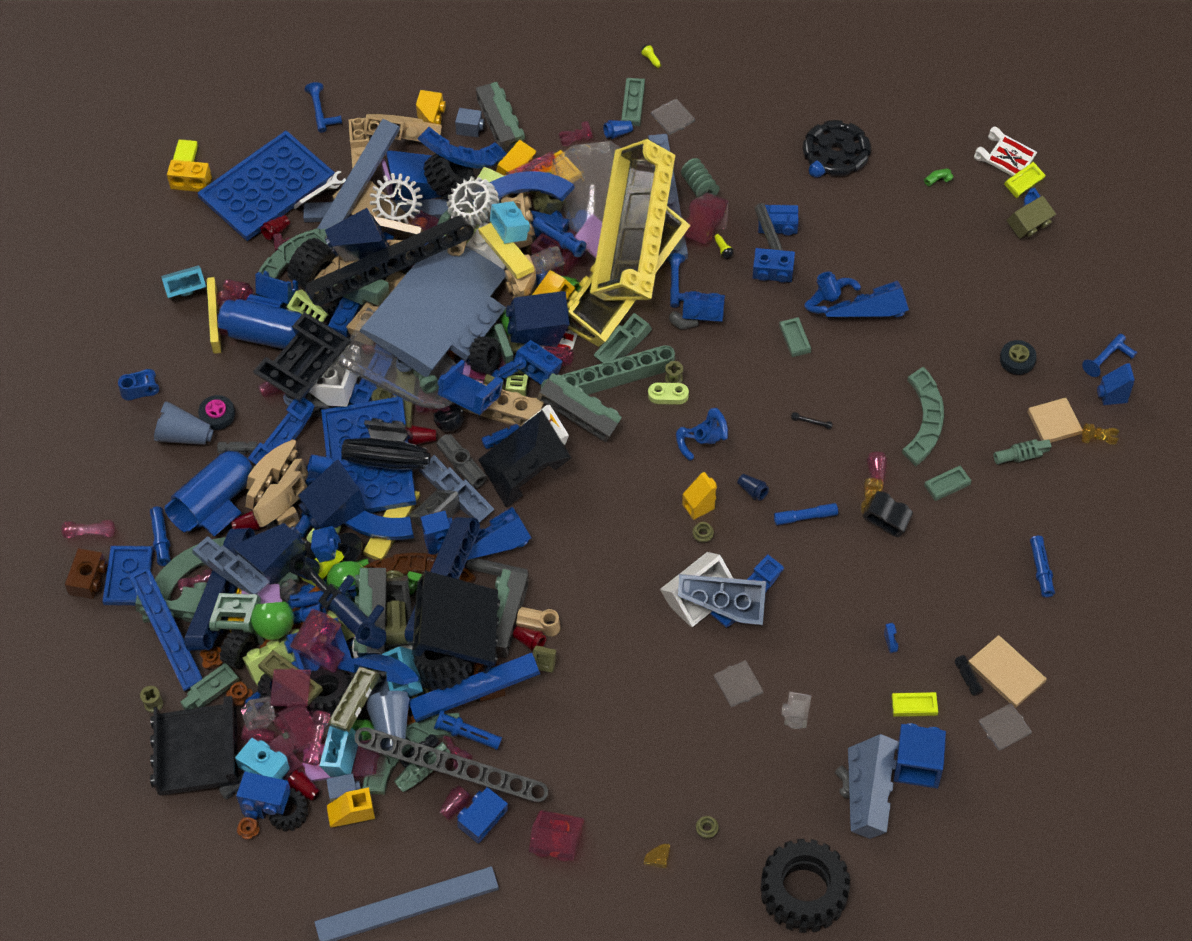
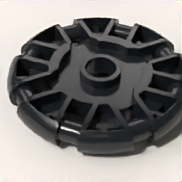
(837, 138)

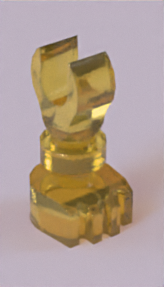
(1089, 431)
(871, 486)

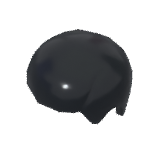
(449, 420)

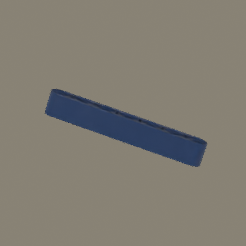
(452, 555)
(199, 634)

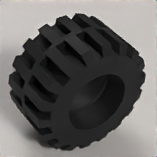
(444, 174)
(309, 261)
(441, 670)
(333, 688)

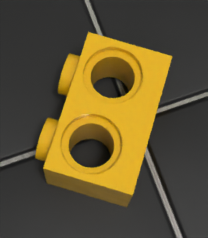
(188, 175)

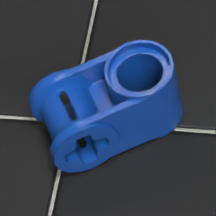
(138, 384)
(316, 467)

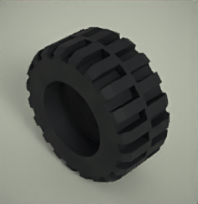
(808, 857)

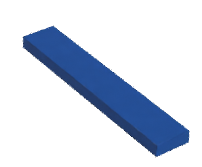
(165, 628)
(474, 687)

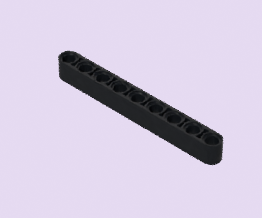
(380, 259)

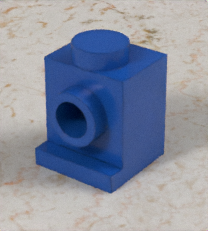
(325, 543)

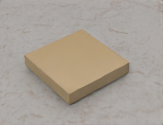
(1055, 420)

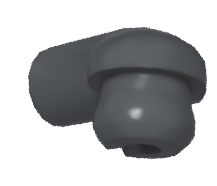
(682, 323)
(843, 774)

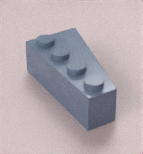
(870, 784)

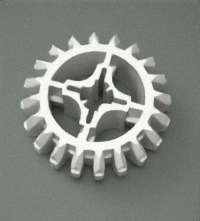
(399, 183)
(461, 200)

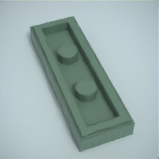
(633, 100)

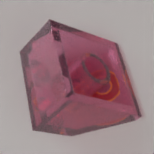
(556, 835)

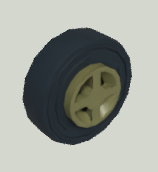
(1018, 357)

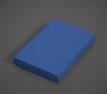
(121, 563)

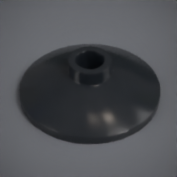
(350, 546)

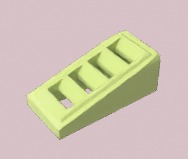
(300, 296)
(522, 390)

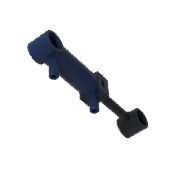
(340, 603)

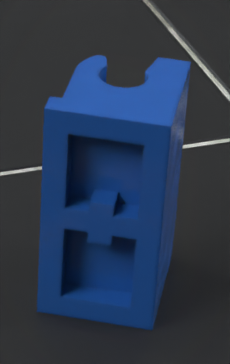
(275, 288)

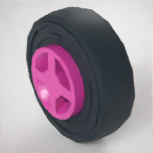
(222, 407)

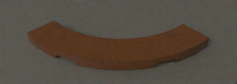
(415, 563)

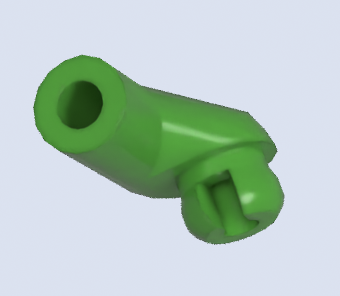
(938, 174)
(360, 723)

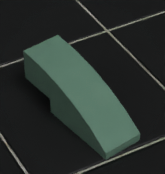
(373, 293)
(623, 339)

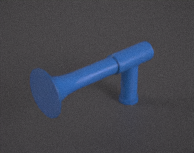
(314, 89)
(675, 260)
(1092, 368)

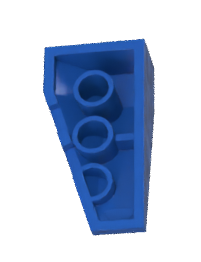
(884, 301)
(503, 534)

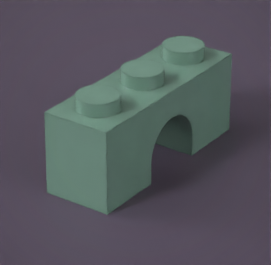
(181, 608)

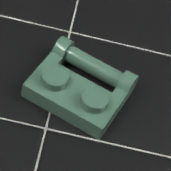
(234, 606)

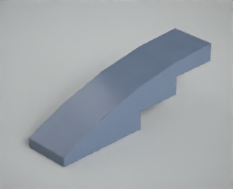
(446, 479)
(230, 567)

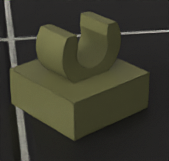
(545, 658)

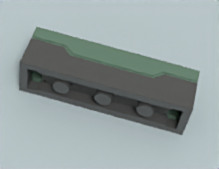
(499, 116)
(579, 407)
(372, 592)
(511, 593)

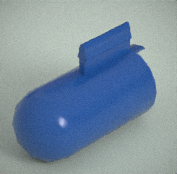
(258, 321)
(208, 495)

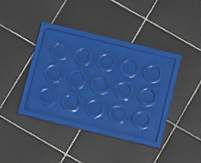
(265, 185)
(379, 487)

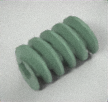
(698, 178)

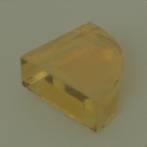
(658, 856)

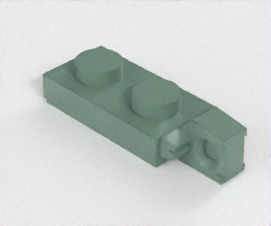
(210, 687)

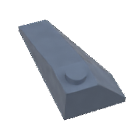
(730, 597)

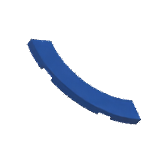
(461, 155)
(534, 181)
(382, 527)

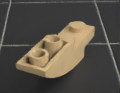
(409, 127)
(357, 139)
(269, 469)
(283, 495)

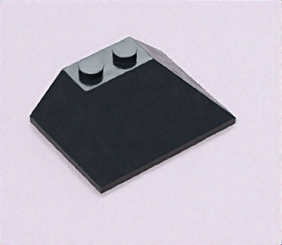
(304, 357)
(523, 457)

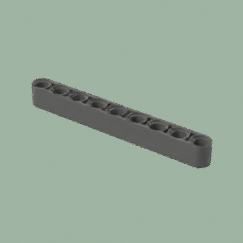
(442, 757)

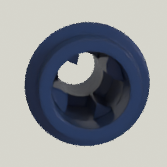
(754, 487)

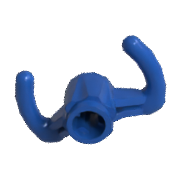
(828, 290)
(704, 433)

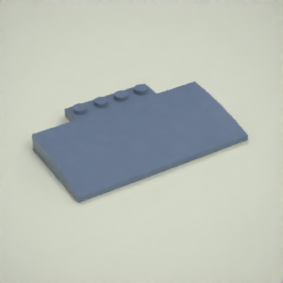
(438, 309)

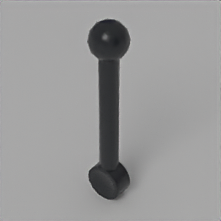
(795, 417)

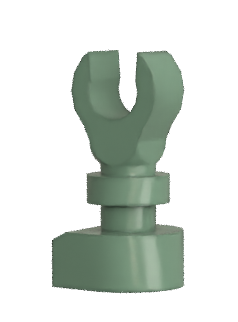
(427, 384)

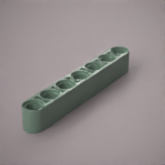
(640, 364)

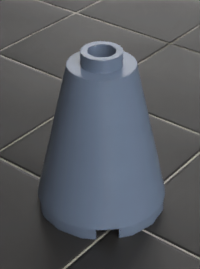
(181, 427)
(389, 715)

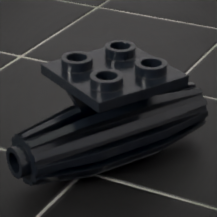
(386, 447)

